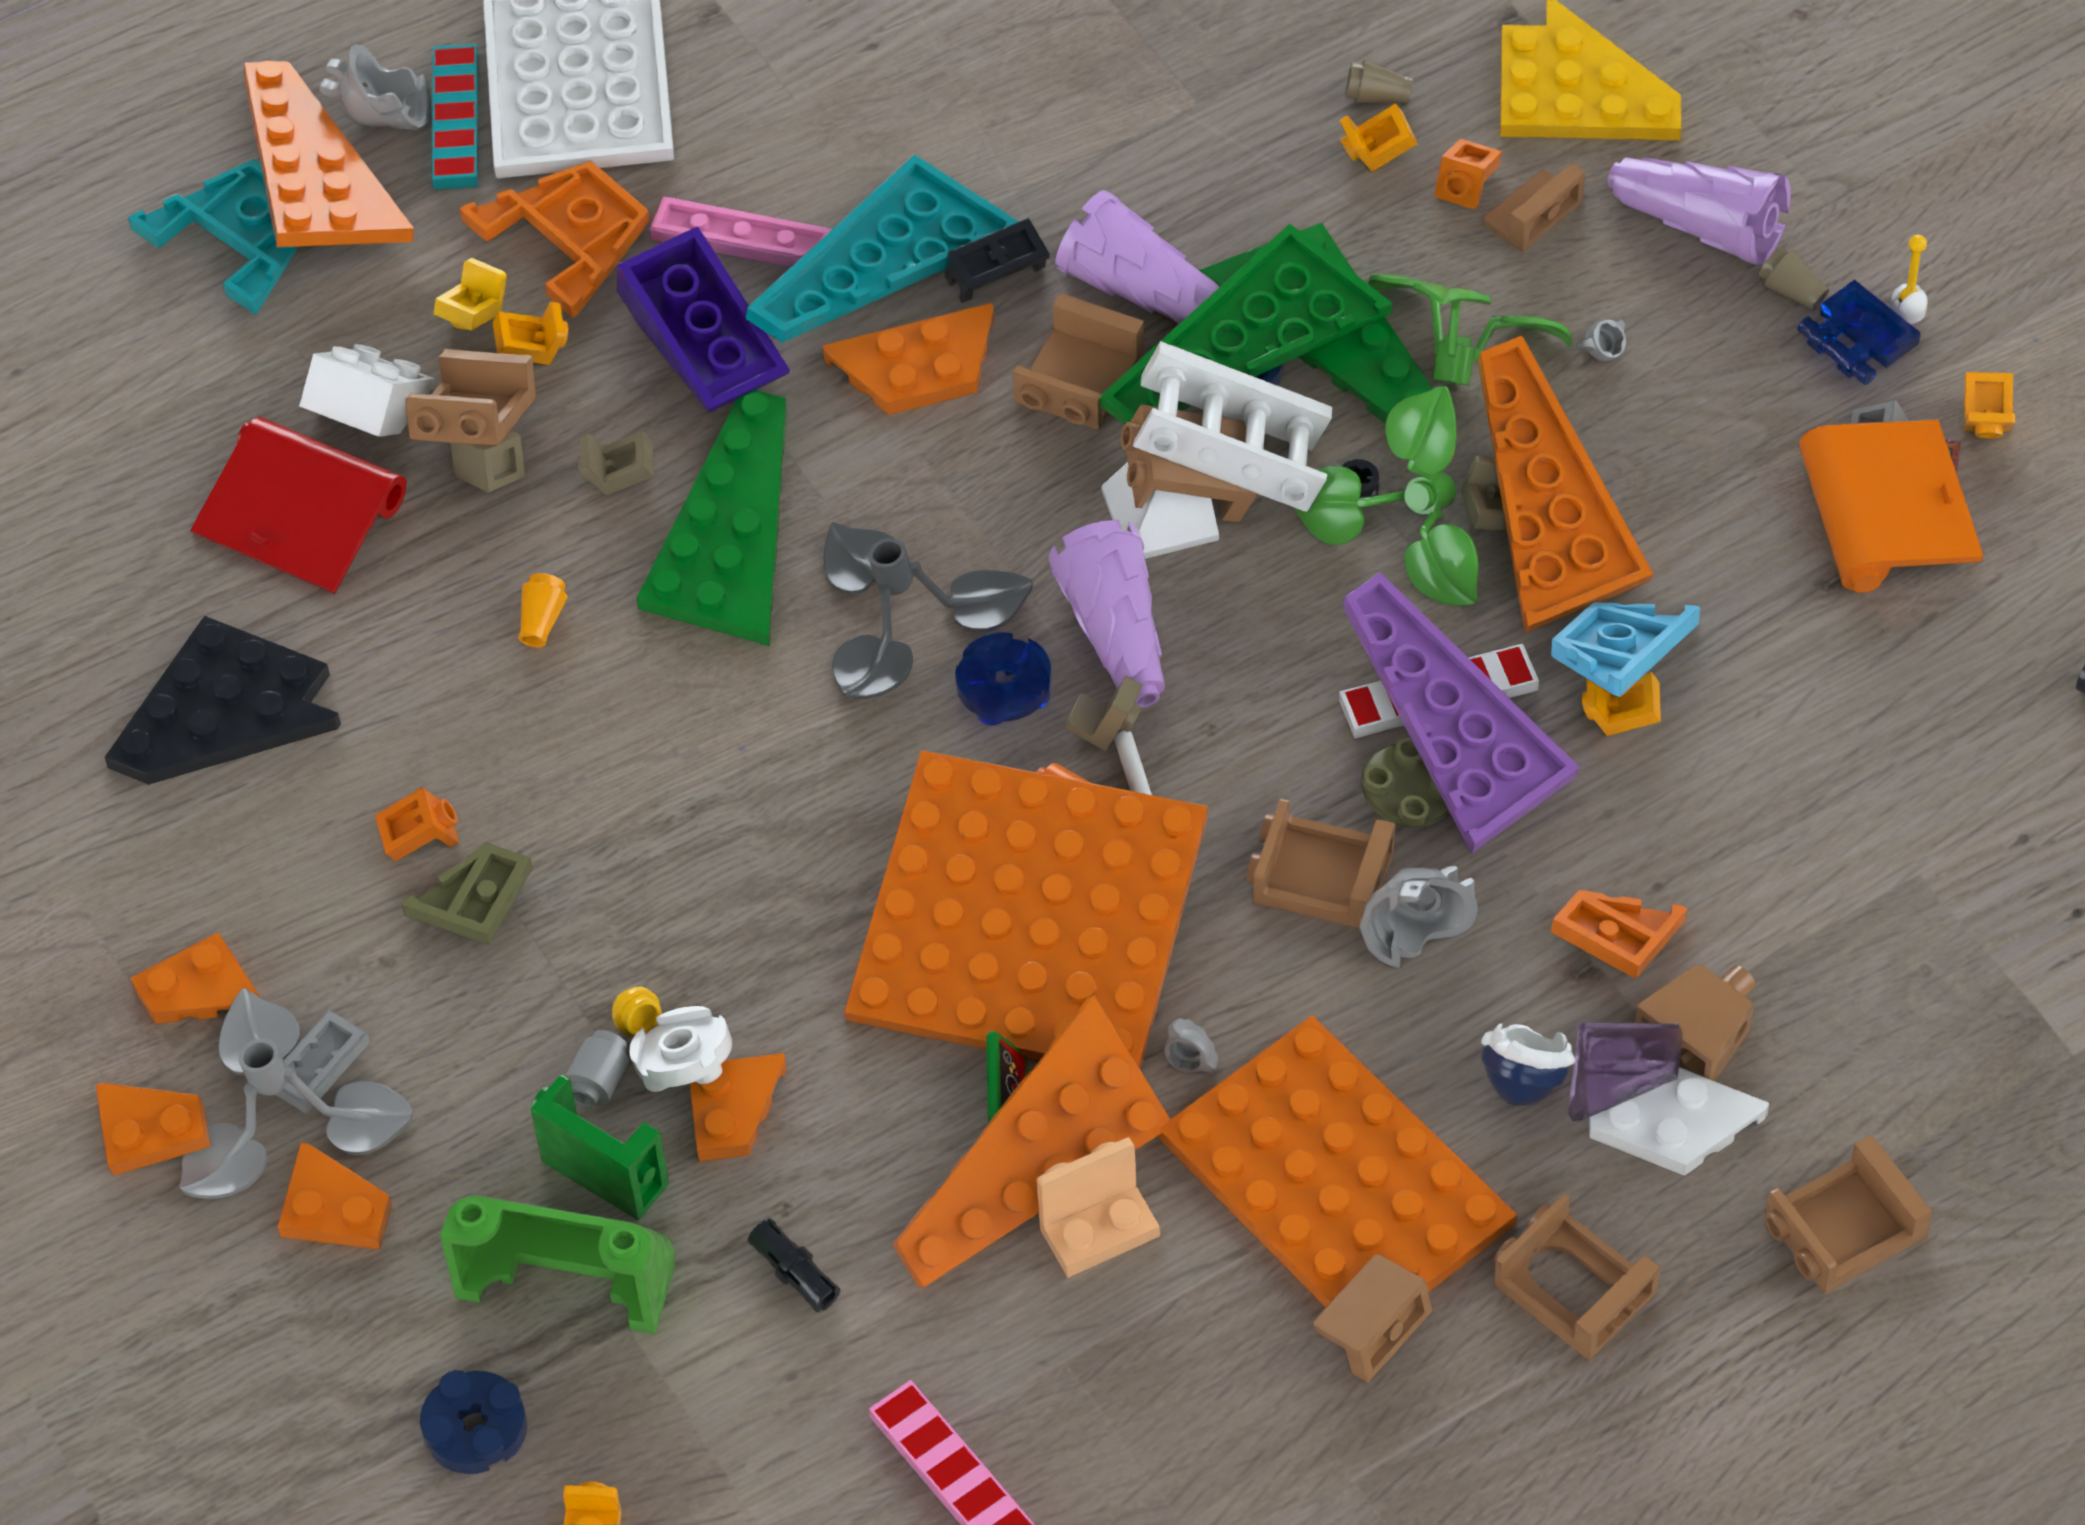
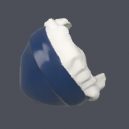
(1525, 1063)

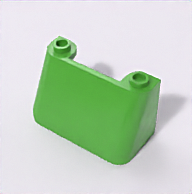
(491, 1236)

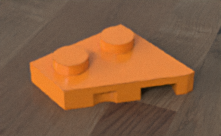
(1617, 929)
(192, 982)
(734, 1105)
(149, 1125)
(332, 1203)

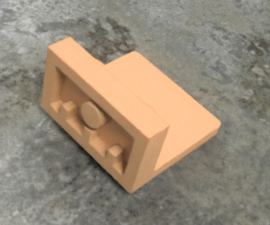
(1094, 1208)

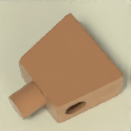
(1709, 1012)

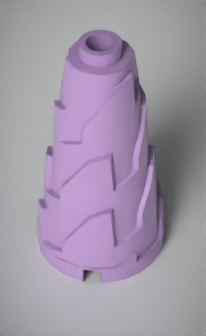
(1721, 206)
(1126, 258)
(1111, 597)

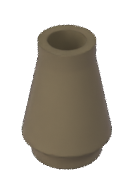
(1376, 84)
(1792, 278)

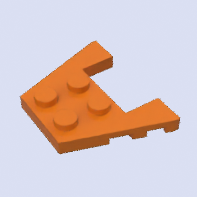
(581, 215)

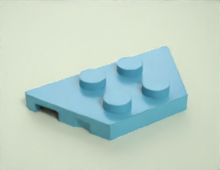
(1620, 642)

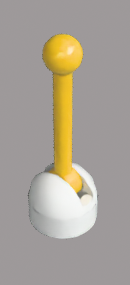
(1913, 298)

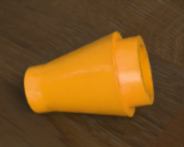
(540, 607)

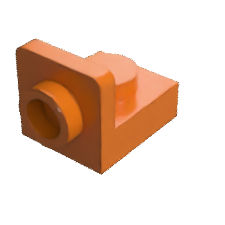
(1464, 172)
(415, 823)

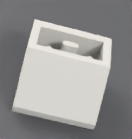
(363, 388)

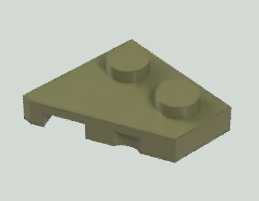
(473, 895)

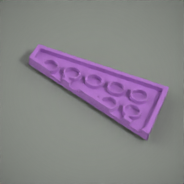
(1470, 735)

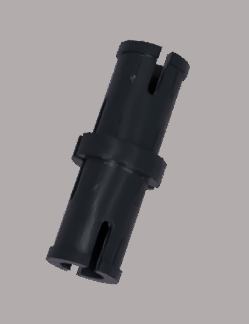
(794, 1265)

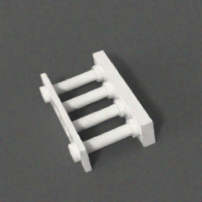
(1235, 396)

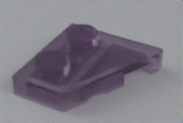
(1621, 1063)

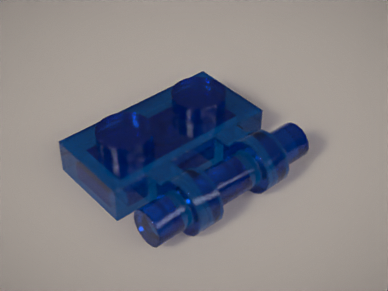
(1865, 321)

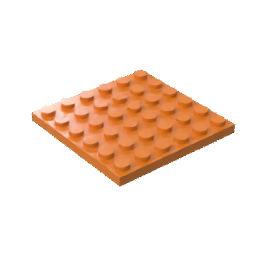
(1021, 903)

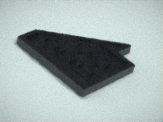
(220, 703)

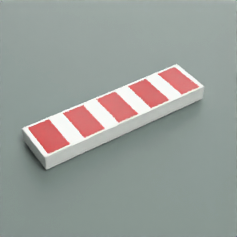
(1372, 711)

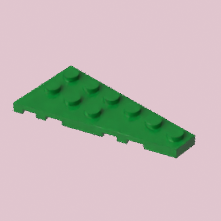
(1263, 316)
(1365, 361)
(725, 539)

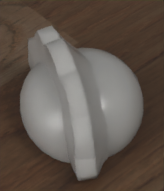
(1604, 340)
(1191, 1045)

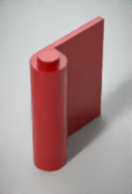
(297, 503)

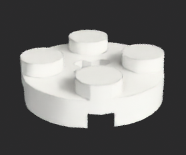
(666, 1064)

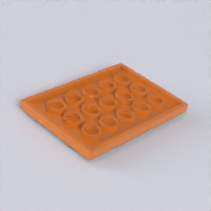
(1334, 1167)

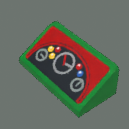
(1004, 1070)

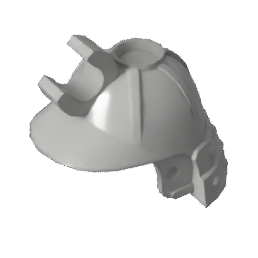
(378, 95)
(1416, 908)

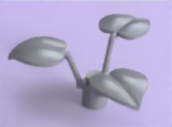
(254, 1044)

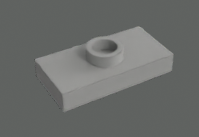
(323, 1057)

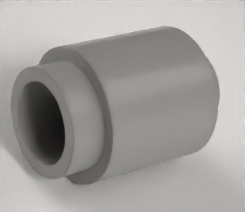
(598, 1068)

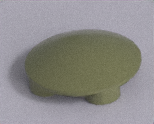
(1401, 787)

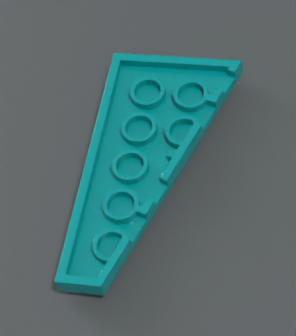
(877, 249)

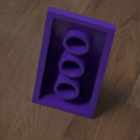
(698, 319)

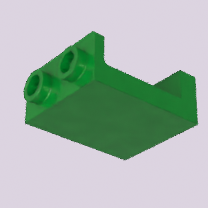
(619, 1173)

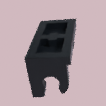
(995, 257)

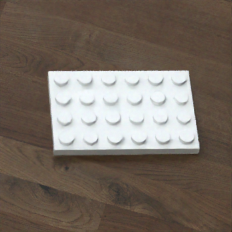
(576, 84)

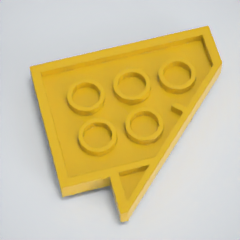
(1579, 85)

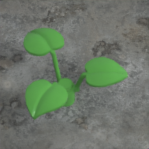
(1455, 352)
(1425, 434)

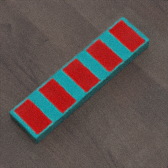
(455, 117)

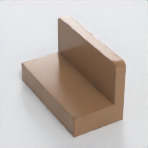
(1537, 206)
(1375, 1315)

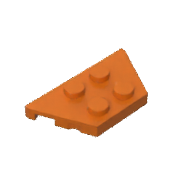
(917, 360)

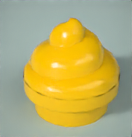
(636, 1010)

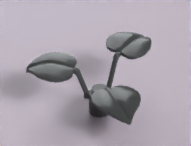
(858, 558)

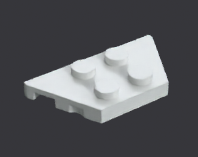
(1678, 1121)

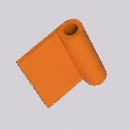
(1888, 498)

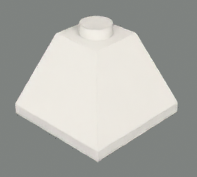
(1167, 518)

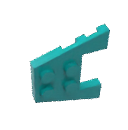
(237, 213)

